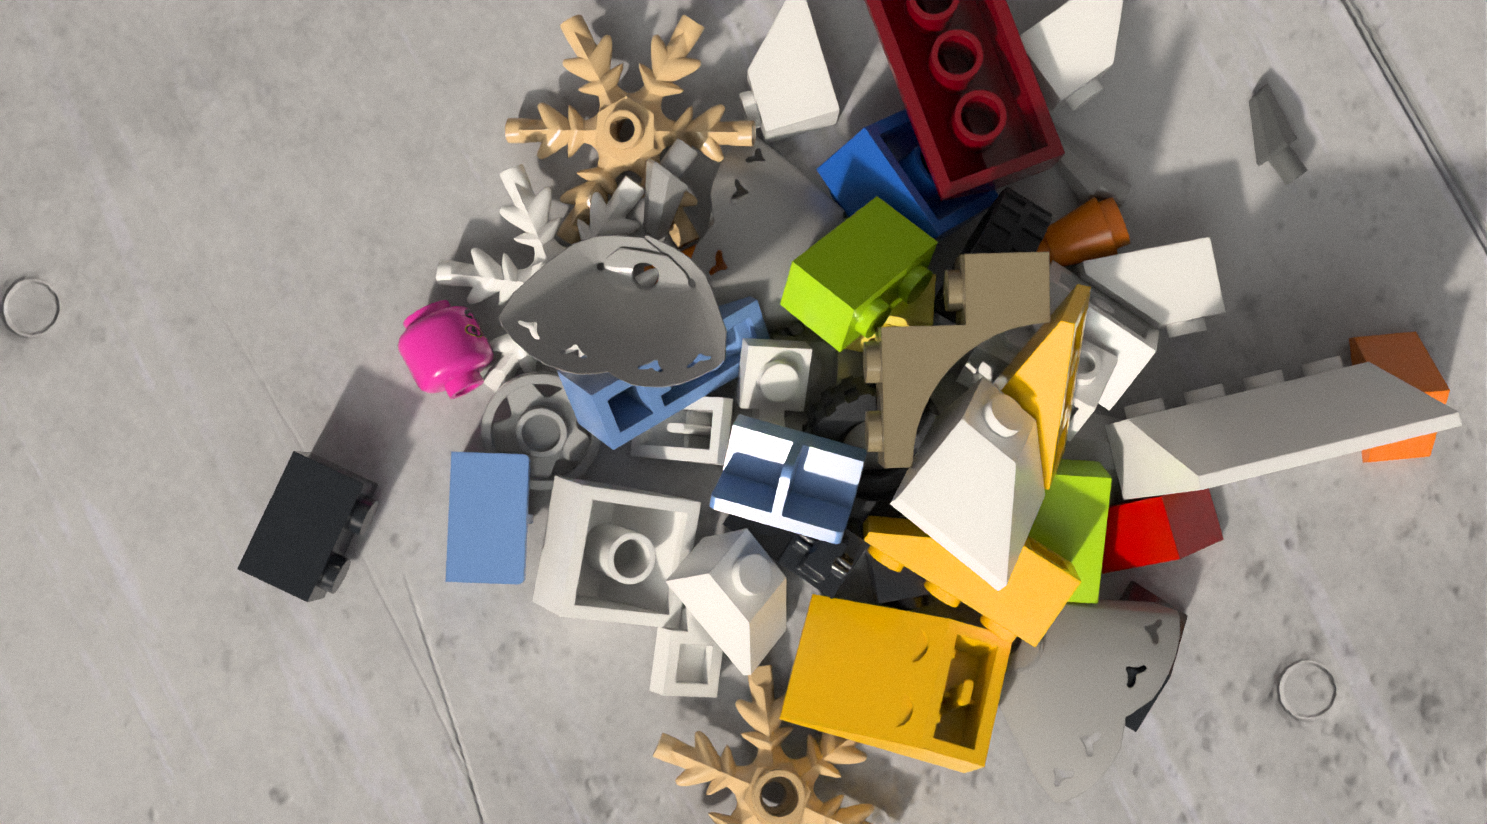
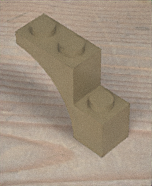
(908, 362)

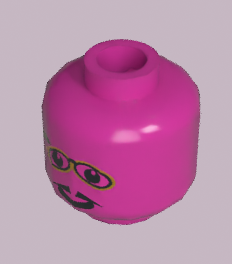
(445, 349)

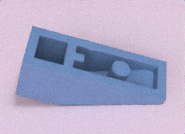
(623, 411)

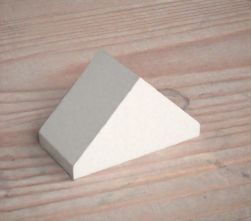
(691, 435)

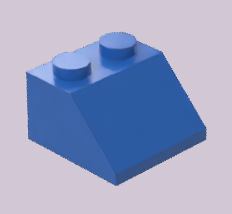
(890, 164)

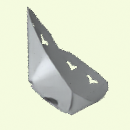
(762, 229)
(616, 317)
(1080, 687)

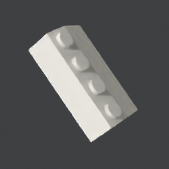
(1268, 427)

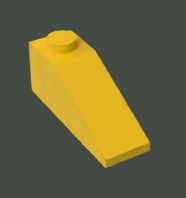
(1046, 374)

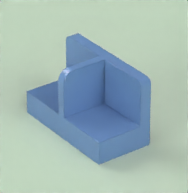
(789, 479)
(488, 518)

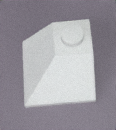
(977, 481)

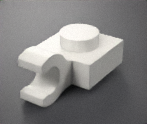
(773, 377)
(686, 660)

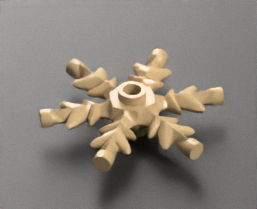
(643, 108)
(770, 765)

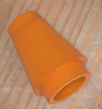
(1086, 233)

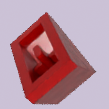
(1159, 529)

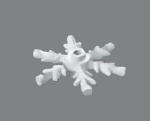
(532, 216)

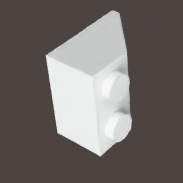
(612, 553)

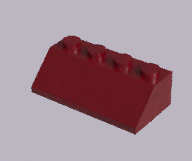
(967, 92)

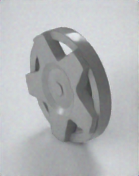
(538, 428)

